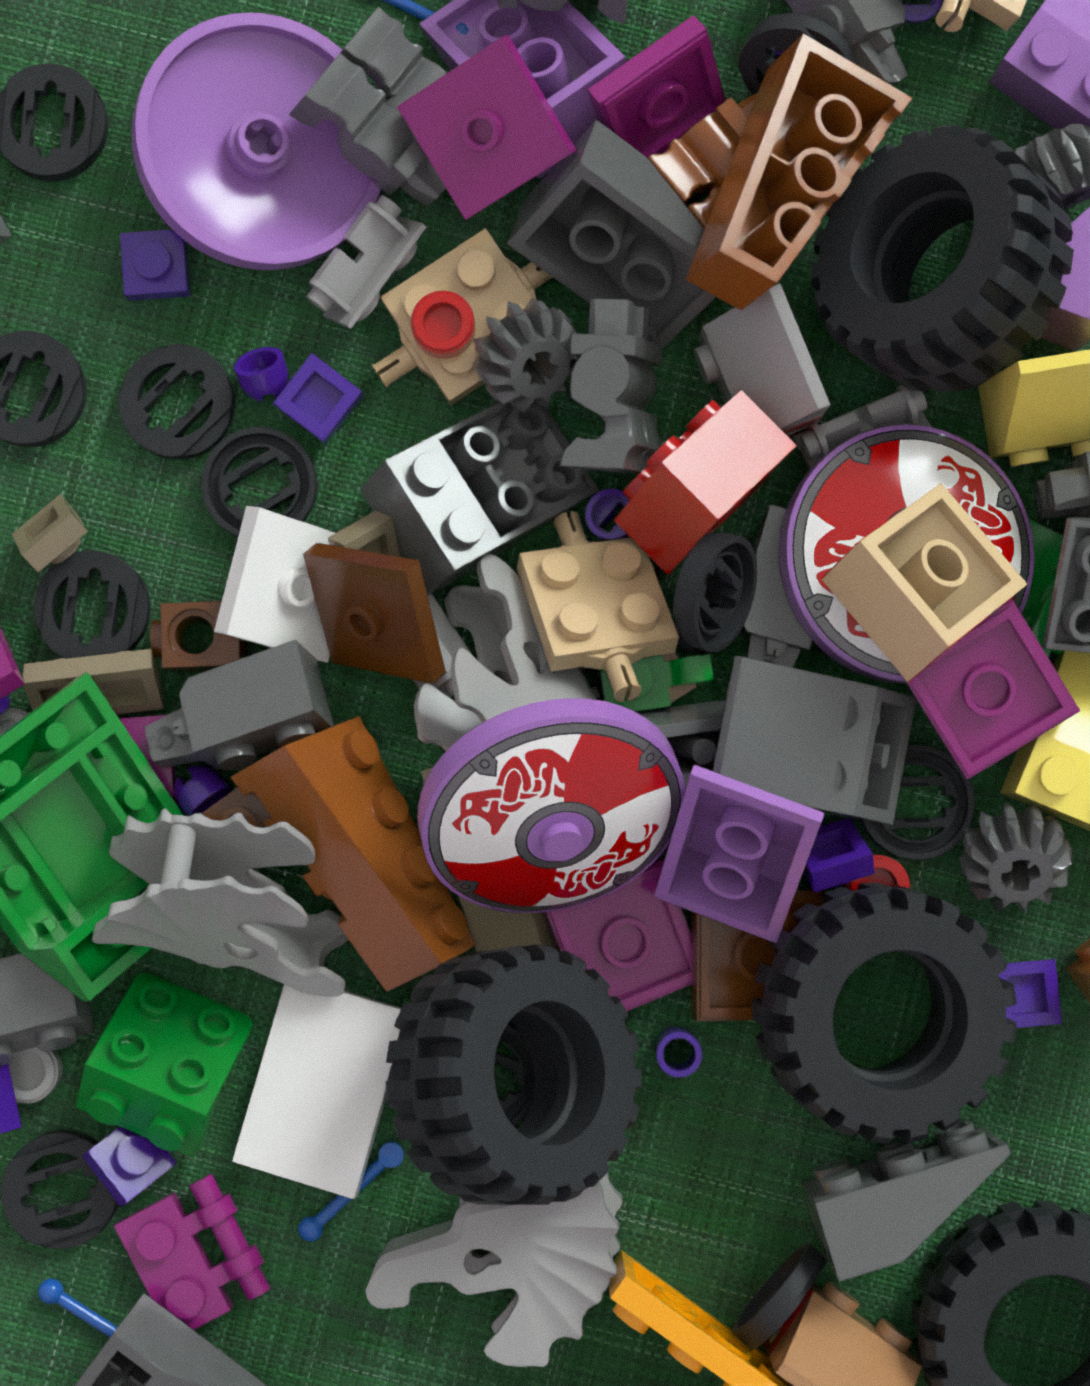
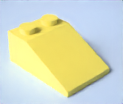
(1038, 408)
(1056, 765)

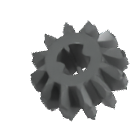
(1062, 161)
(526, 355)
(1015, 857)

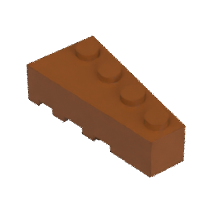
(794, 160)
(364, 849)

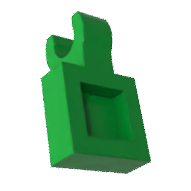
(657, 676)

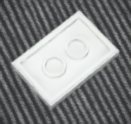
(319, 1090)

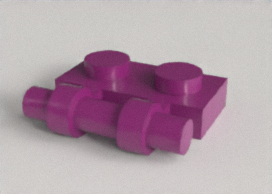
(174, 1262)

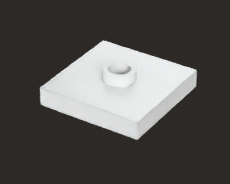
(269, 586)

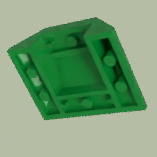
(63, 796)

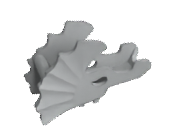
(505, 647)
(215, 906)
(549, 1254)

